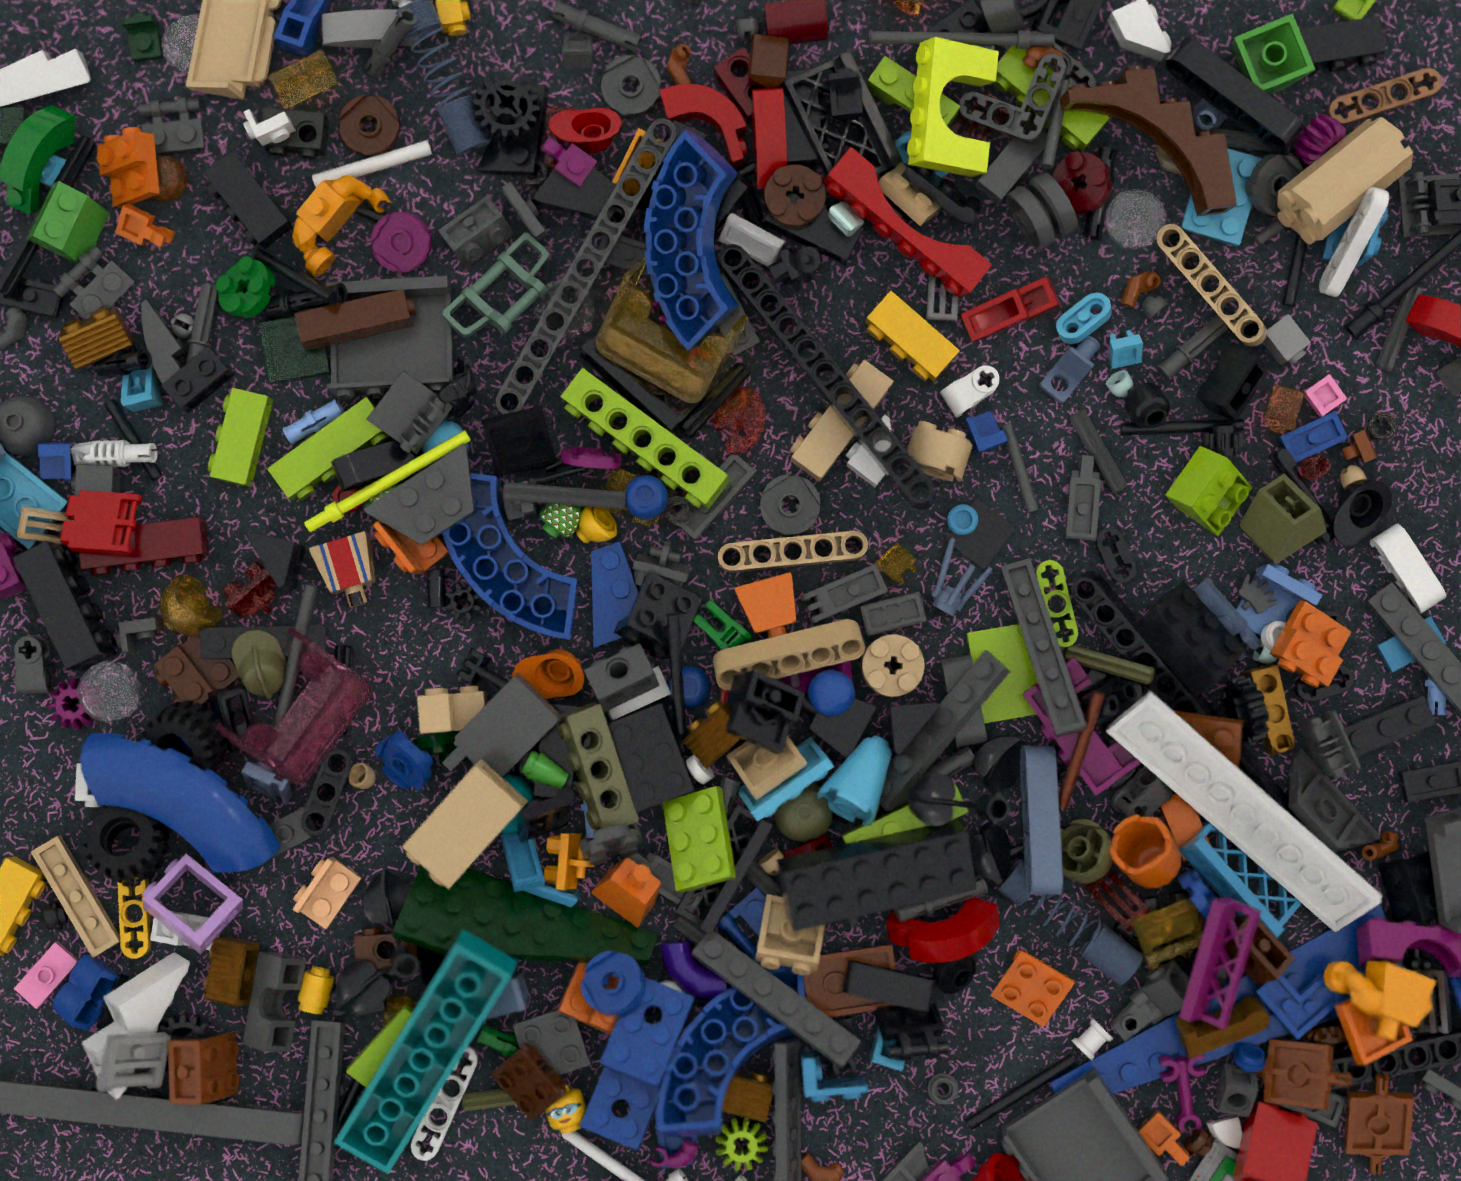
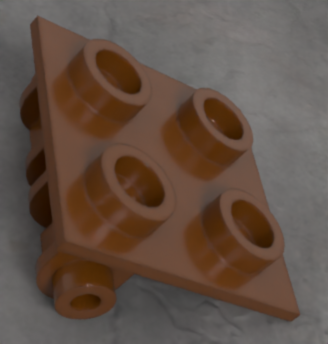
(527, 1083)

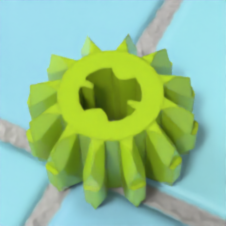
(753, 1143)

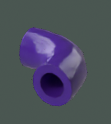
(688, 972)

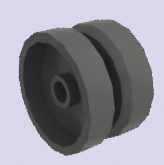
(1041, 211)

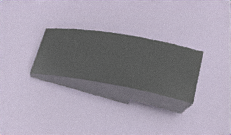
(1011, 165)
(161, 342)

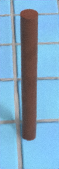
(1080, 749)

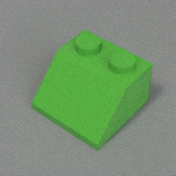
(1273, 55)
(68, 222)

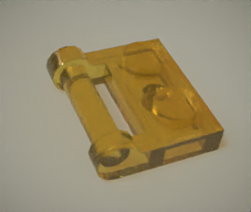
(1166, 926)

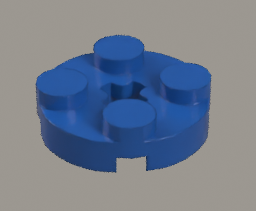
(404, 761)
(1198, 891)
(629, 988)

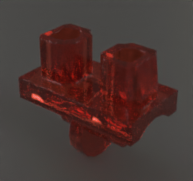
(254, 594)

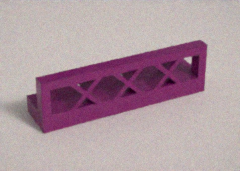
(1209, 958)

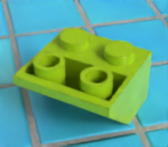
(1209, 490)

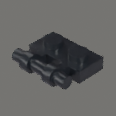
(906, 1023)

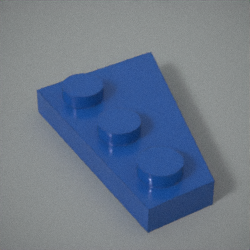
(612, 592)

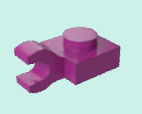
(572, 164)
(950, 1172)

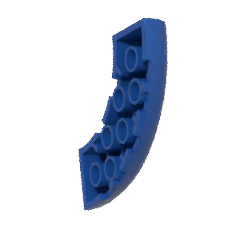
(682, 239)
(504, 573)
(179, 796)
(711, 1055)

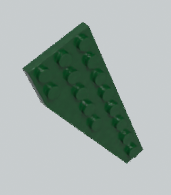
(512, 922)

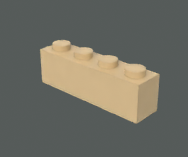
(829, 433)

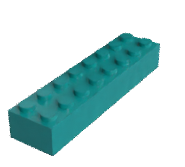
(426, 1051)

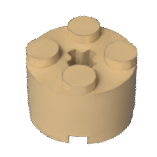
(939, 452)
(905, 653)

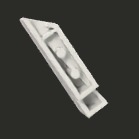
(41, 75)

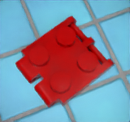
(100, 522)

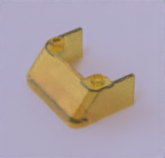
(654, 351)

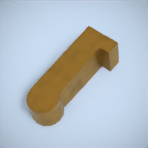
(1280, 734)
(1201, 1037)

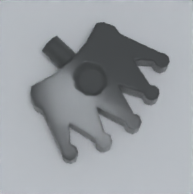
(1255, 597)

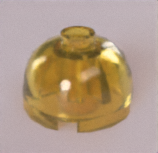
(183, 606)

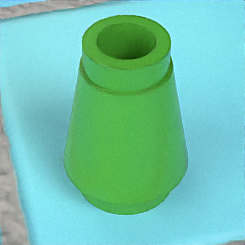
(543, 770)

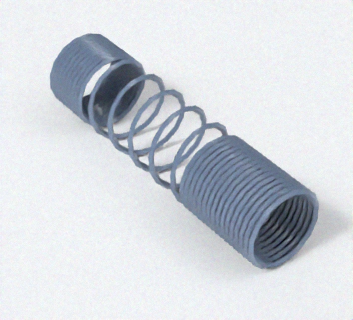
(457, 114)
(1107, 953)

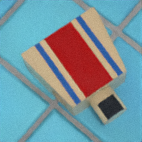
(346, 566)

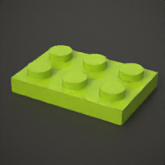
(699, 839)

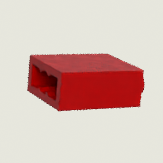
(1275, 1145)

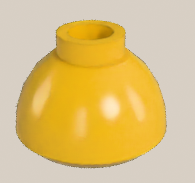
(596, 525)

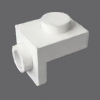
(271, 130)

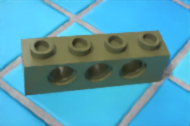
(610, 778)

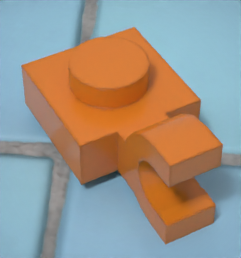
(139, 228)
(1162, 1136)

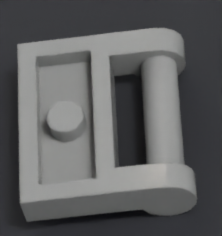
(131, 1052)

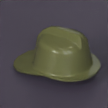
(259, 662)

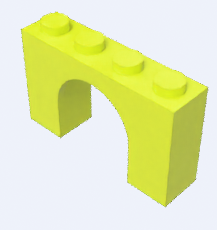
(931, 141)

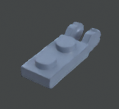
(1226, 614)

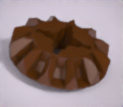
(1326, 1035)

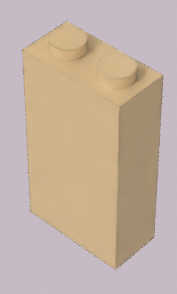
(464, 824)

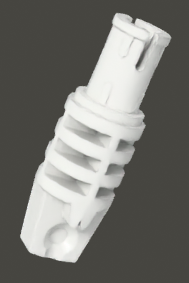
(112, 453)

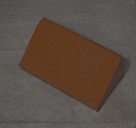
(768, 60)

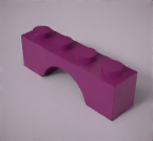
(1388, 942)

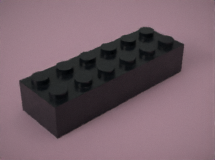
(876, 874)

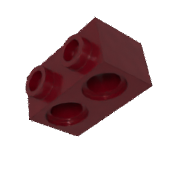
(737, 87)

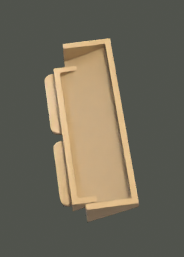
(232, 46)

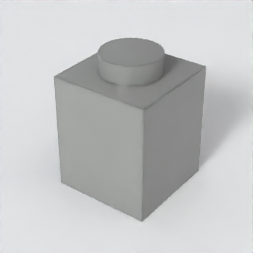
(1286, 341)

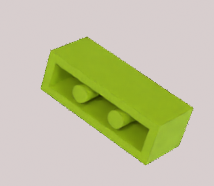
(240, 437)

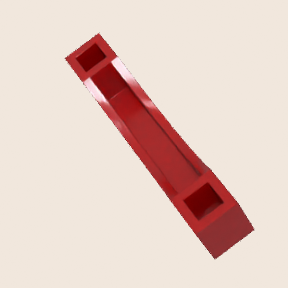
(857, 184)

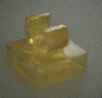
(895, 562)

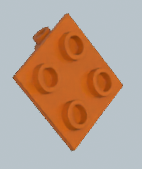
(1032, 987)

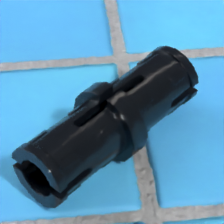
(123, 363)

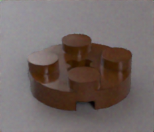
(370, 109)
(785, 180)

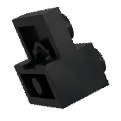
(762, 710)

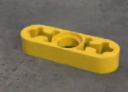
(124, 922)

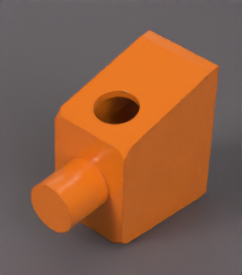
(769, 604)
(628, 890)

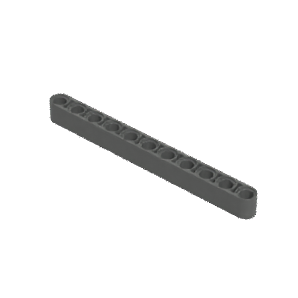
(597, 257)
(150, 1112)

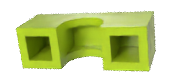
(895, 86)

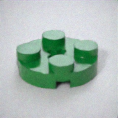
(232, 284)

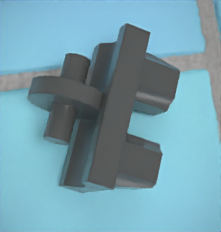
(662, 563)

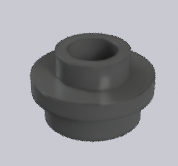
(952, 1092)

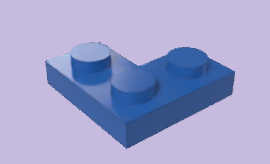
(1298, 1010)

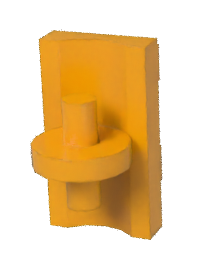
(570, 862)

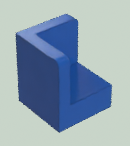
(984, 432)
(55, 460)

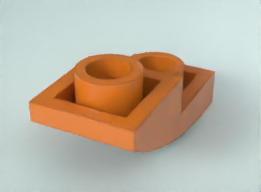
(1182, 820)

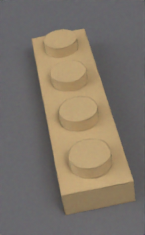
(76, 896)

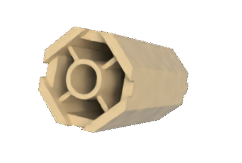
(1337, 181)

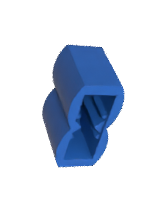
(83, 995)

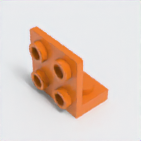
(410, 554)

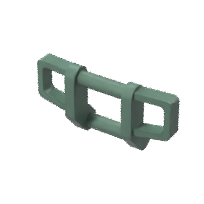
(527, 280)

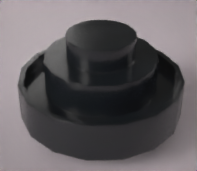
(954, 975)

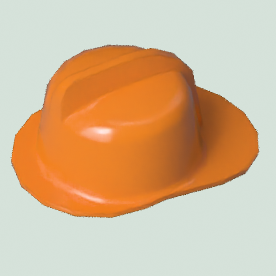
(552, 673)

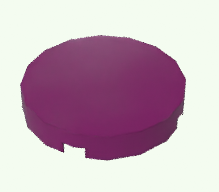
(401, 242)
(590, 458)

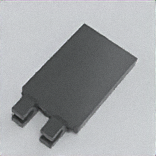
(505, 728)

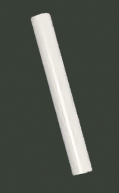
(376, 162)

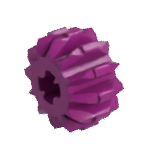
(1318, 138)
(62, 705)

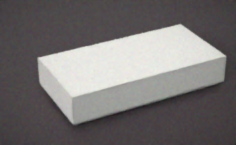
(755, 241)

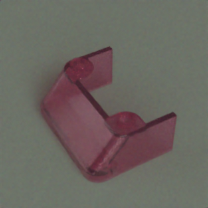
(312, 721)

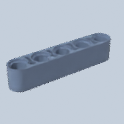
(1041, 820)

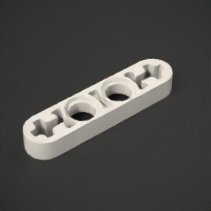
(1354, 241)
(449, 1105)

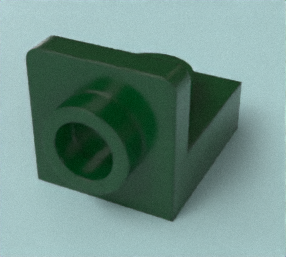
(143, 37)
(438, 744)

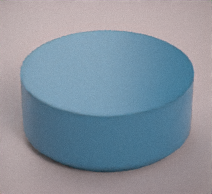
(962, 520)

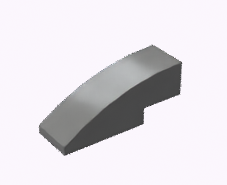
(358, 28)

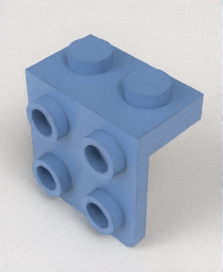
(1286, 592)

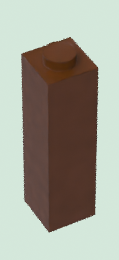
(354, 319)

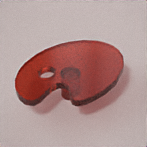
(739, 412)

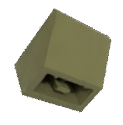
(1282, 519)

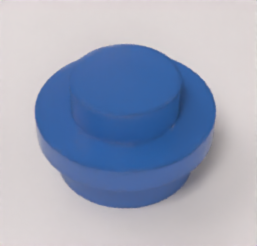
(1250, 1058)

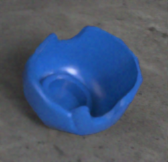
(831, 693)

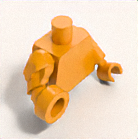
(326, 213)
(1386, 993)

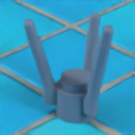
(950, 599)

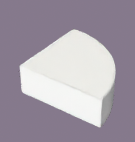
(1227, 1131)

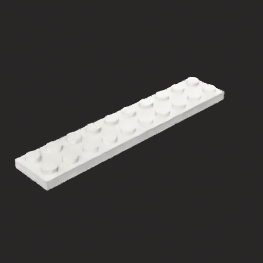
(1243, 812)

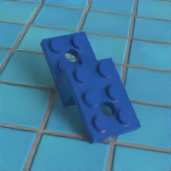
(636, 1065)

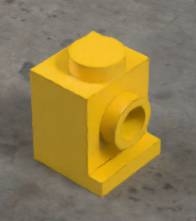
(453, 16)

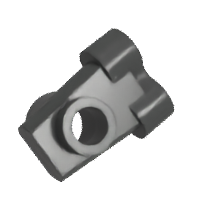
(1141, 1010)

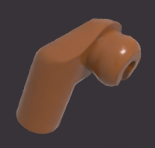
(1036, 53)
(677, 64)
(1137, 285)
(1380, 849)
(821, 1173)

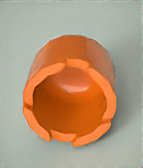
(1146, 851)

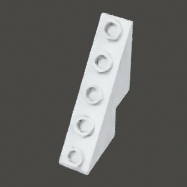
(137, 1008)

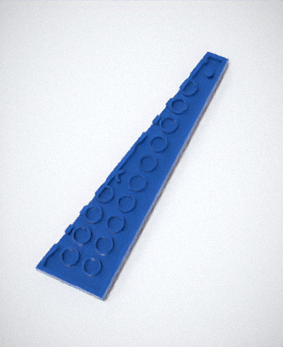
(1137, 1059)

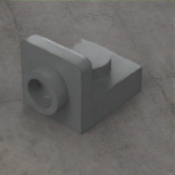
(519, 509)
(141, 628)

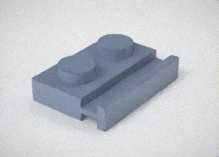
(263, 780)

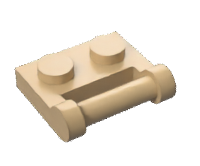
(907, 196)

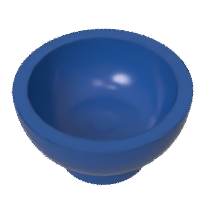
(646, 496)
(696, 686)

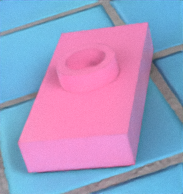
(46, 975)

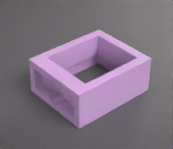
(216, 922)

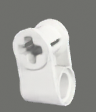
(966, 391)

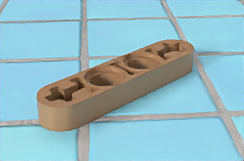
(1382, 94)

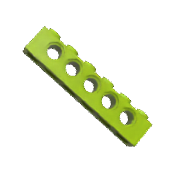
(588, 388)

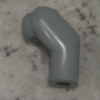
(15, 327)

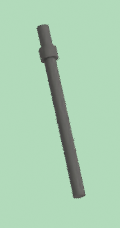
(1021, 39)
(295, 652)

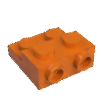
(130, 165)
(1311, 645)
(576, 1007)
(1362, 1032)

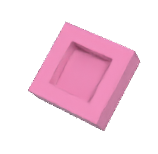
(1324, 395)

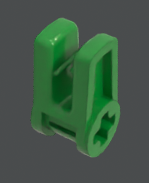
(731, 628)

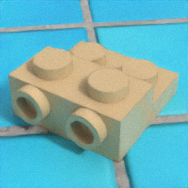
(764, 769)
(784, 947)

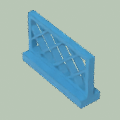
(1214, 868)

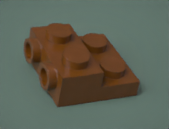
(192, 676)

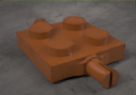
(1300, 1074)
(1378, 1123)

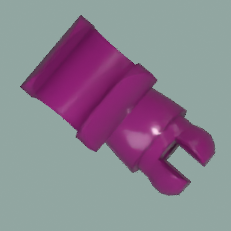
(681, 1158)

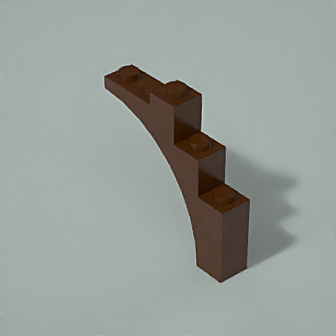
(1169, 123)

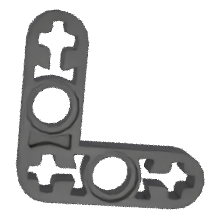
(1020, 115)

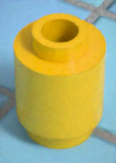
(315, 990)

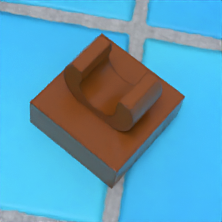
(1362, 447)

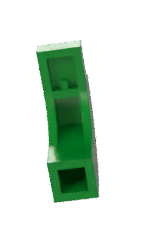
(30, 150)

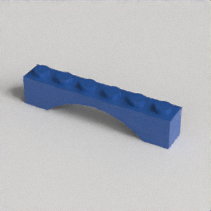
(300, 25)

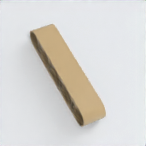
(1204, 272)
(806, 544)
(791, 652)

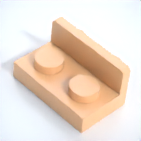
(327, 892)

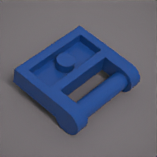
(751, 910)

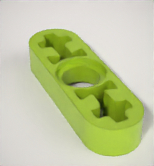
(1064, 593)

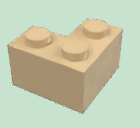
(449, 712)

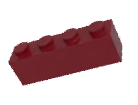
(155, 544)

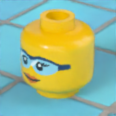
(567, 1112)

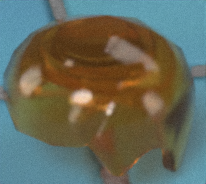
(171, 178)

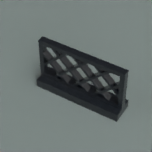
(871, 125)
(635, 390)

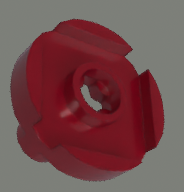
(1097, 180)

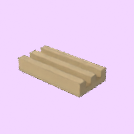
(42, 513)

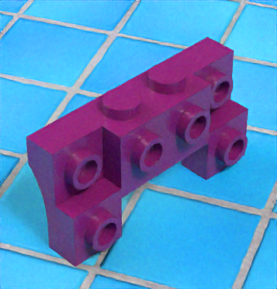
(1102, 762)

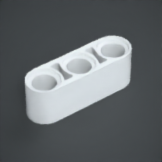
(1409, 567)

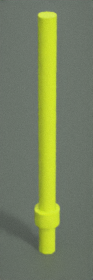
(335, 511)

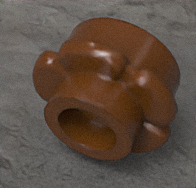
(1201, 1144)

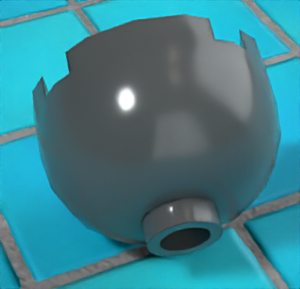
(25, 424)

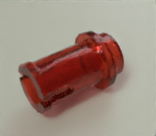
(1308, 469)

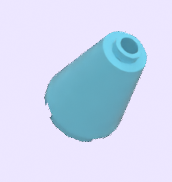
(859, 781)

